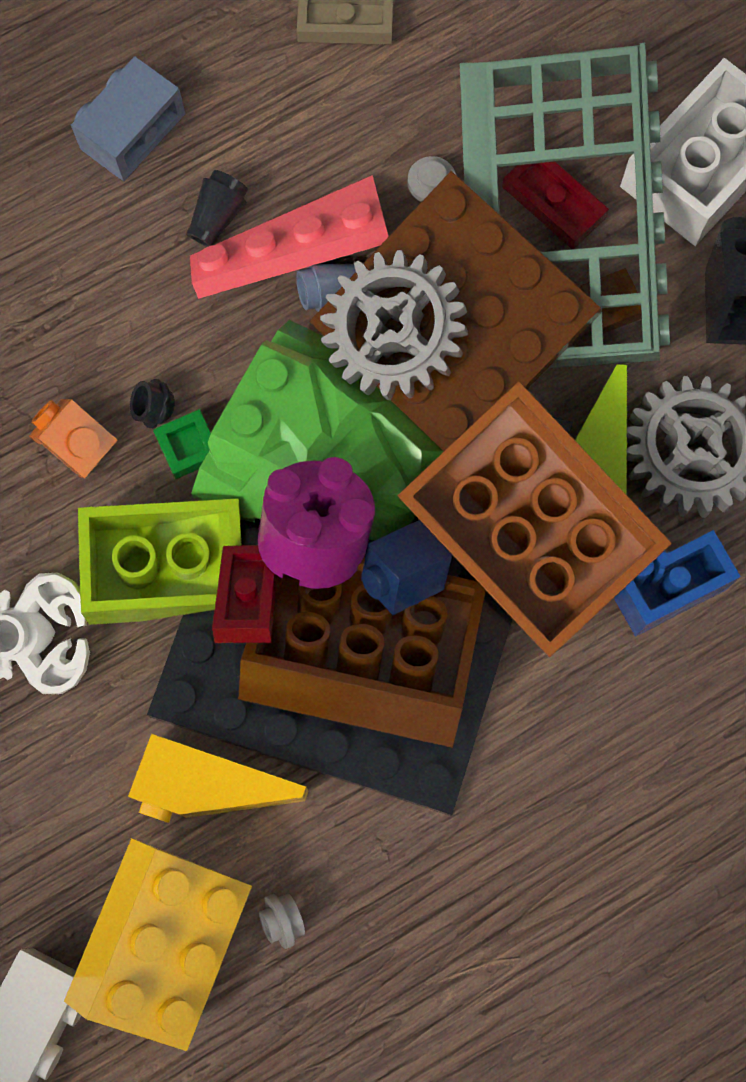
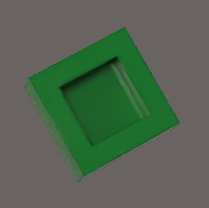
(184, 443)

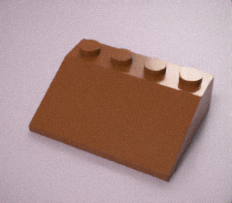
(534, 519)

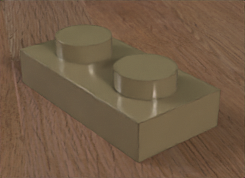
(345, 21)

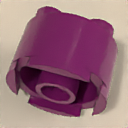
(315, 522)

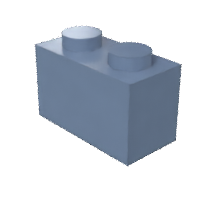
(128, 118)

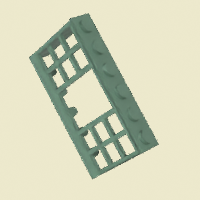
(482, 166)

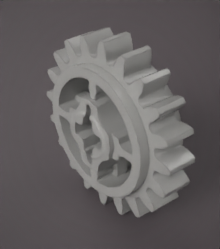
(404, 308)
(686, 430)

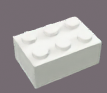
(701, 154)

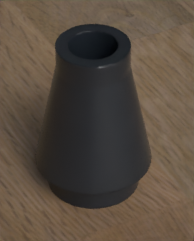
(217, 205)

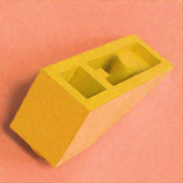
(200, 784)

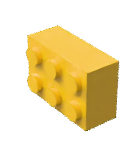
(157, 946)

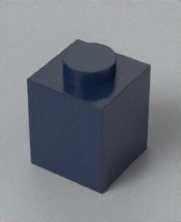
(405, 567)

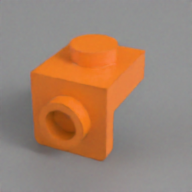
(71, 435)

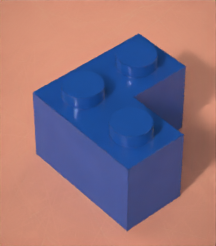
(677, 583)

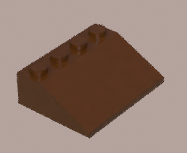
(359, 665)

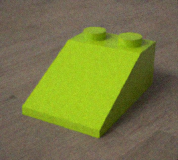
(153, 558)

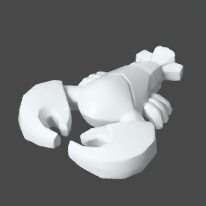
(28, 633)

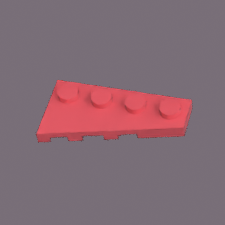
(306, 236)

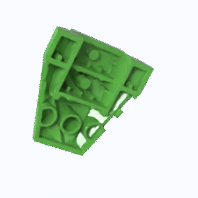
(300, 410)

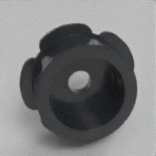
(151, 403)

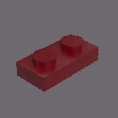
(556, 200)
(244, 597)

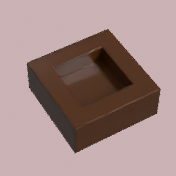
(616, 284)

